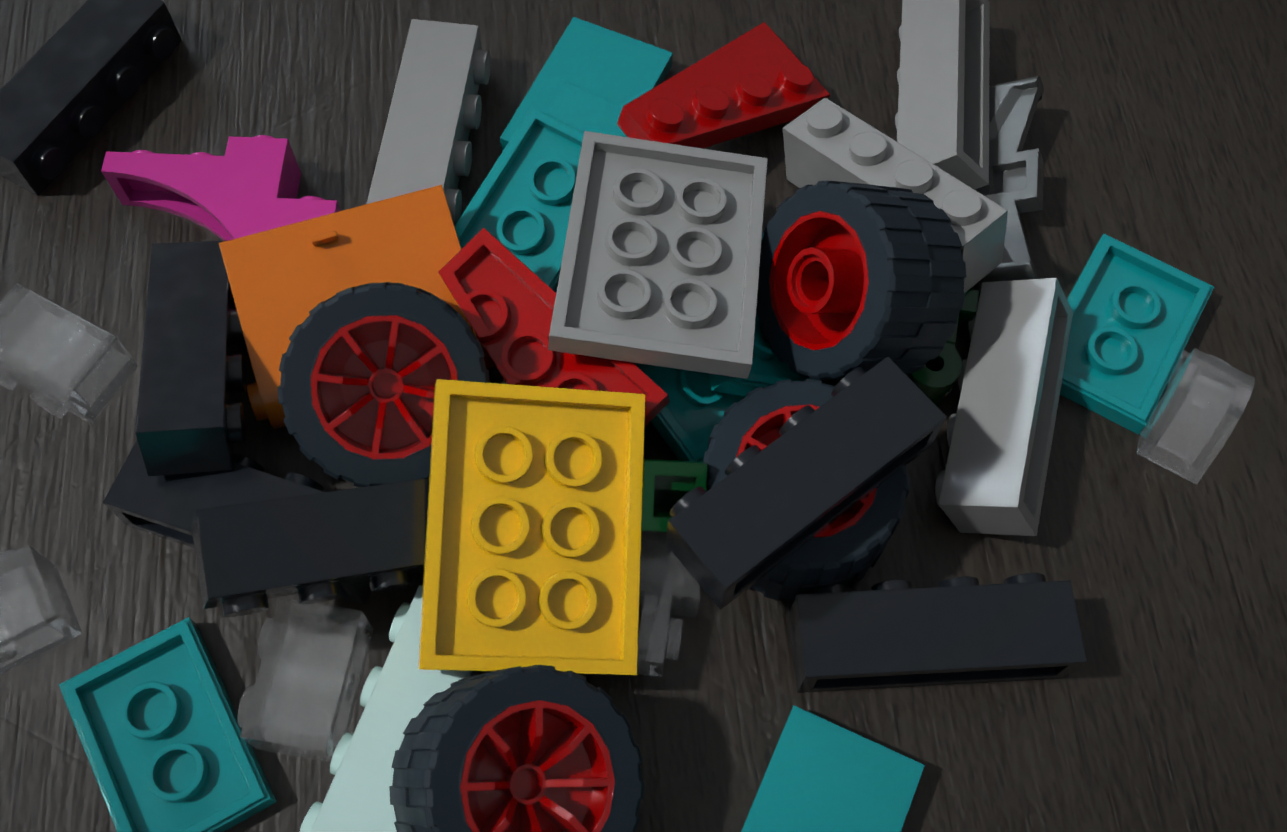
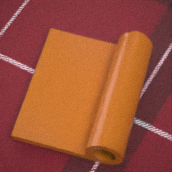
(295, 267)

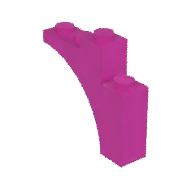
(227, 194)

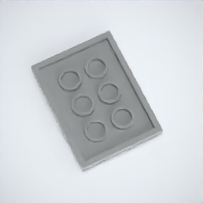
(661, 256)

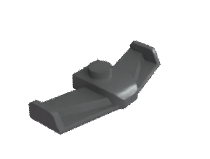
(1014, 174)

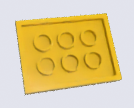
(533, 529)

